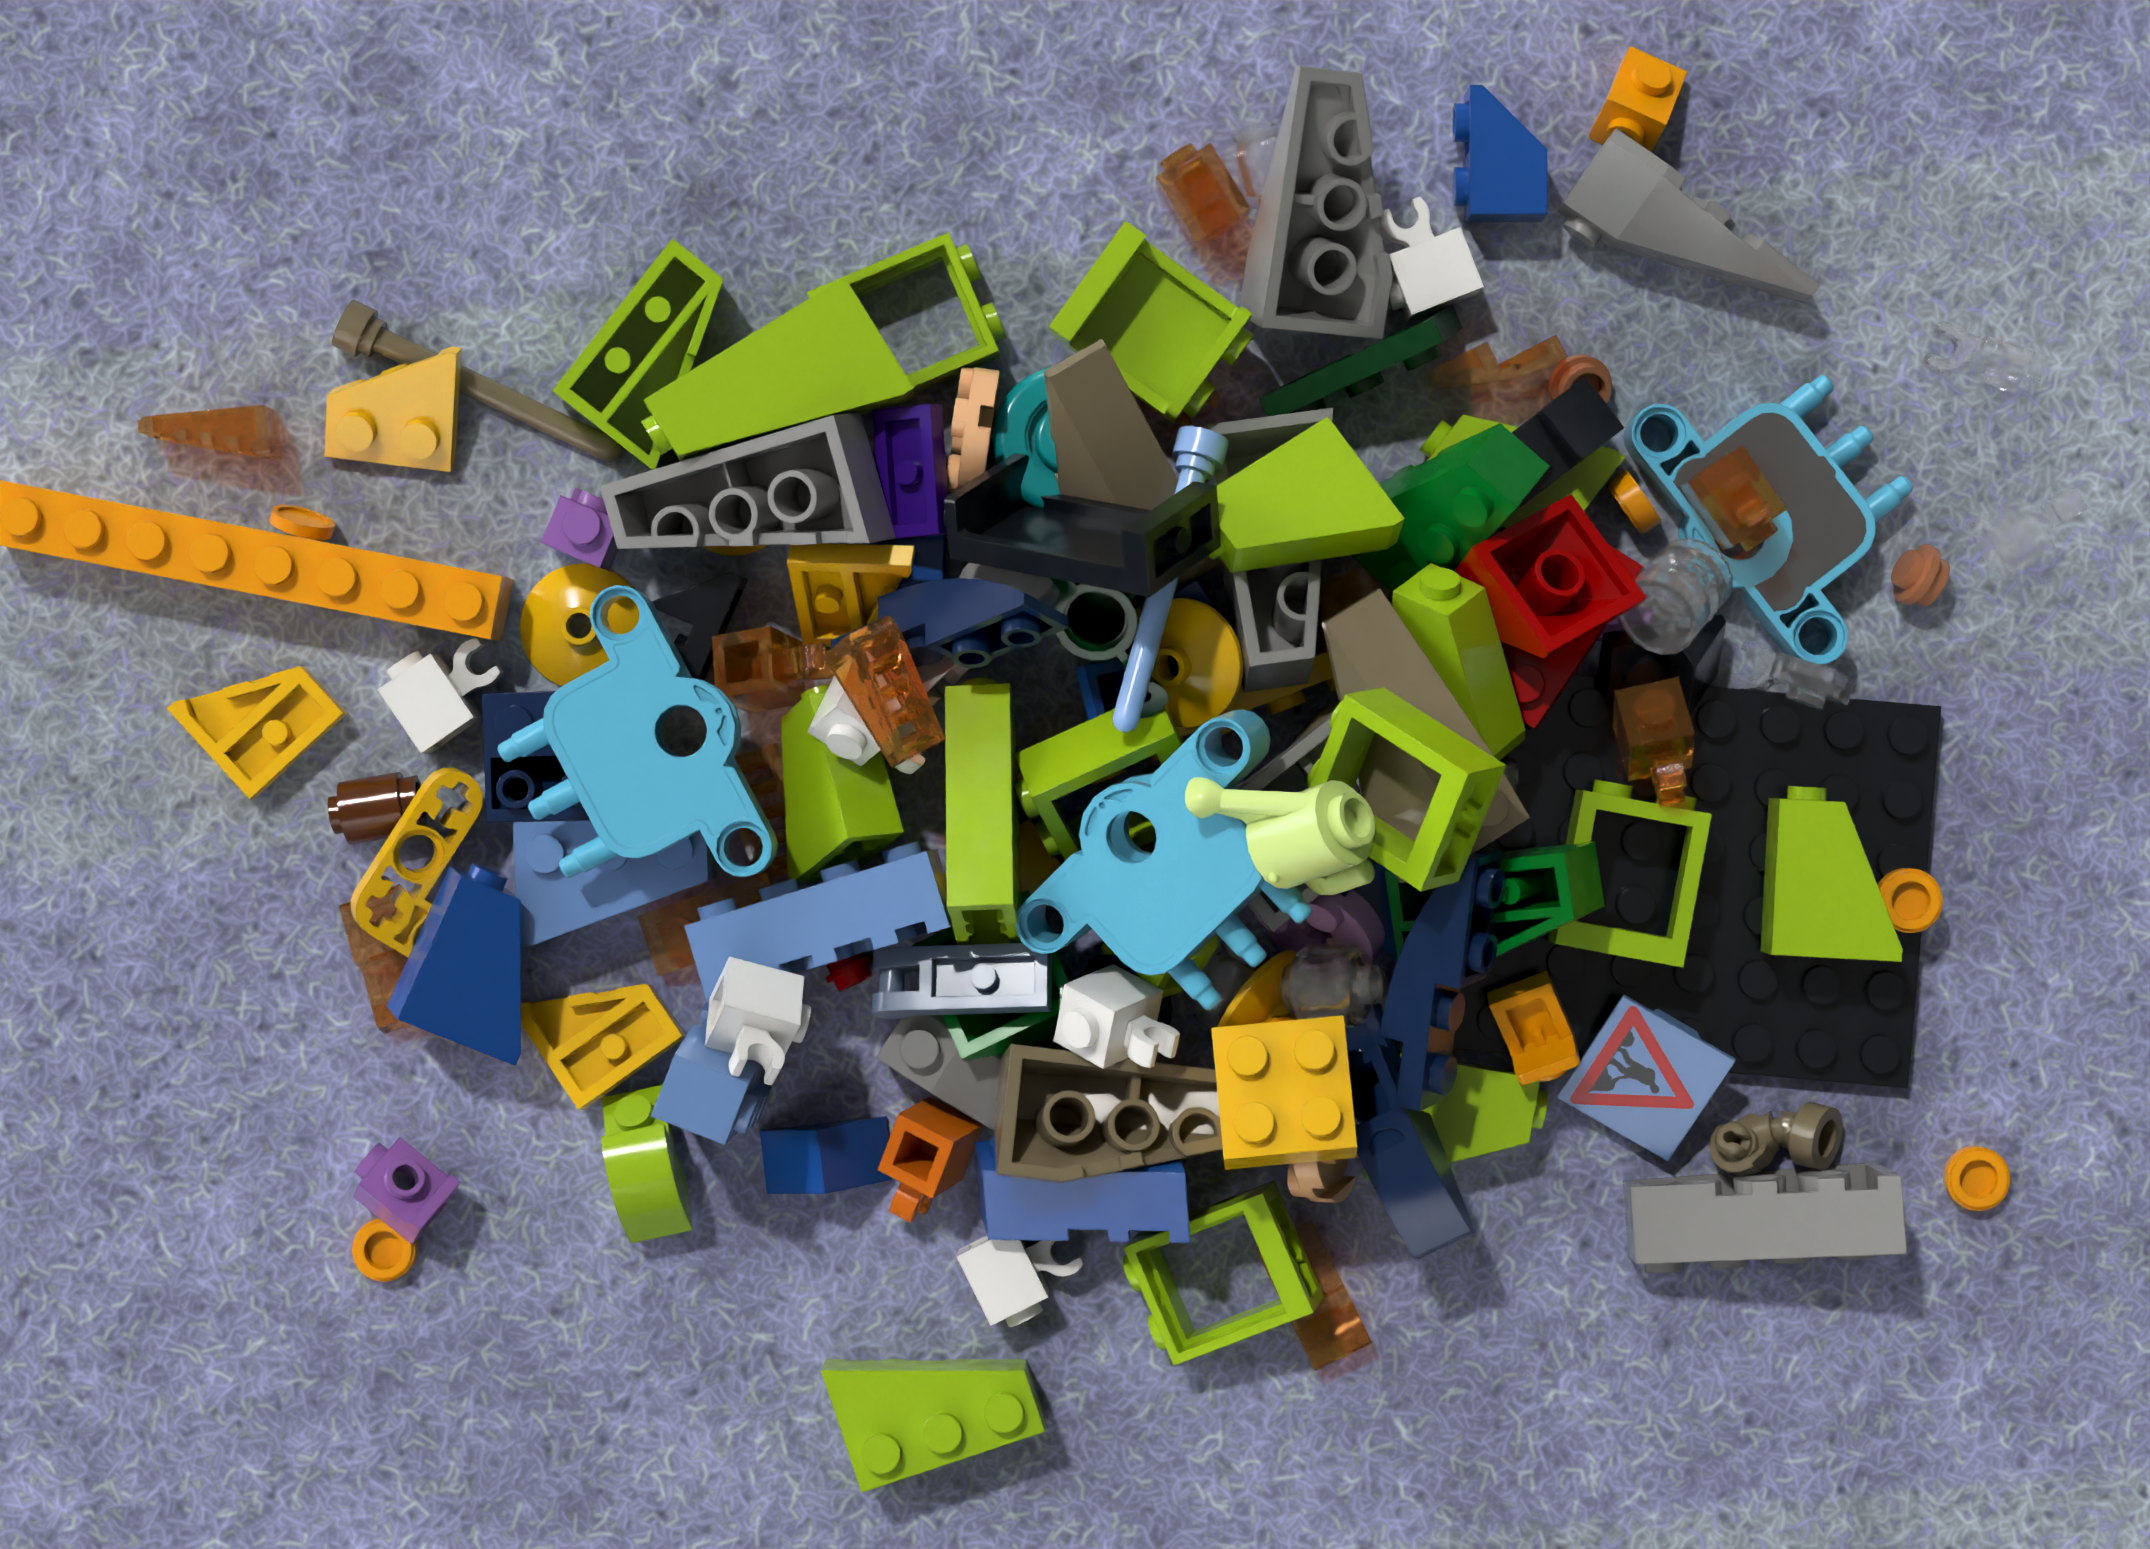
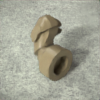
(1753, 1140)

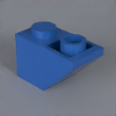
(1503, 163)

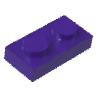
(912, 468)

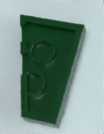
(1362, 370)

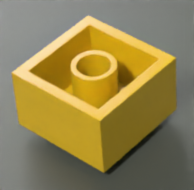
(1284, 1092)

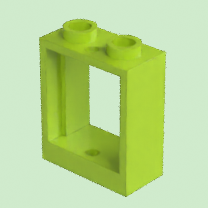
(962, 273)
(1081, 758)
(1458, 802)
(1629, 943)
(1282, 1255)

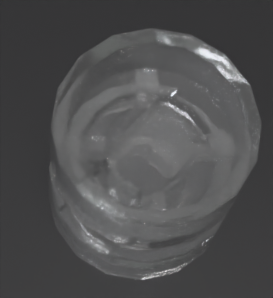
(1683, 592)

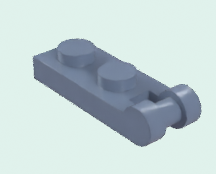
(962, 980)

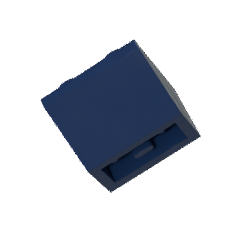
(516, 783)

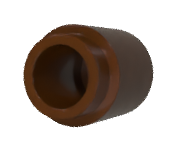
(371, 806)

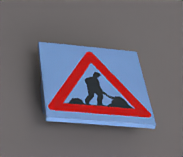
(1646, 1077)

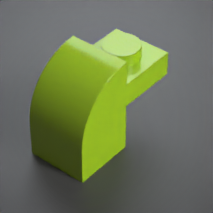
(643, 1167)

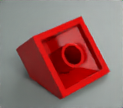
(1551, 579)

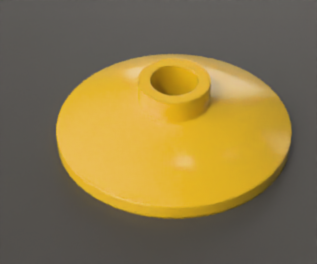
(549, 612)
(1207, 661)
(1260, 995)

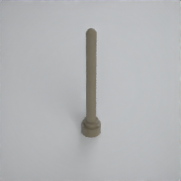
(365, 333)

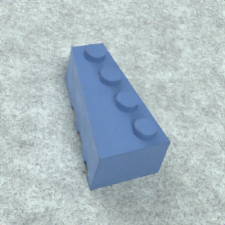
(826, 921)

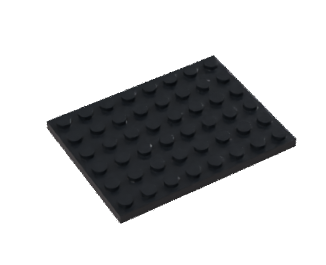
(1762, 1009)

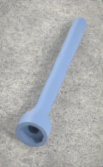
(1198, 456)

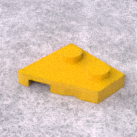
(399, 416)
(841, 583)
(260, 724)
(600, 1037)

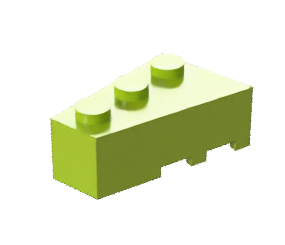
(643, 348)
(928, 1413)

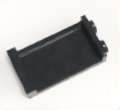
(1078, 536)

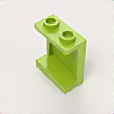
(1156, 323)

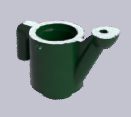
(1103, 627)

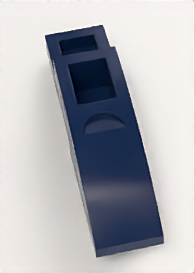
(966, 620)
(1442, 954)
(1401, 1147)

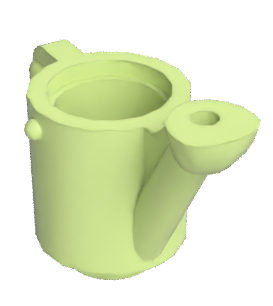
(1298, 836)

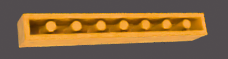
(253, 561)

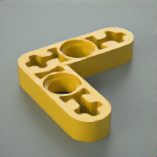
(413, 907)

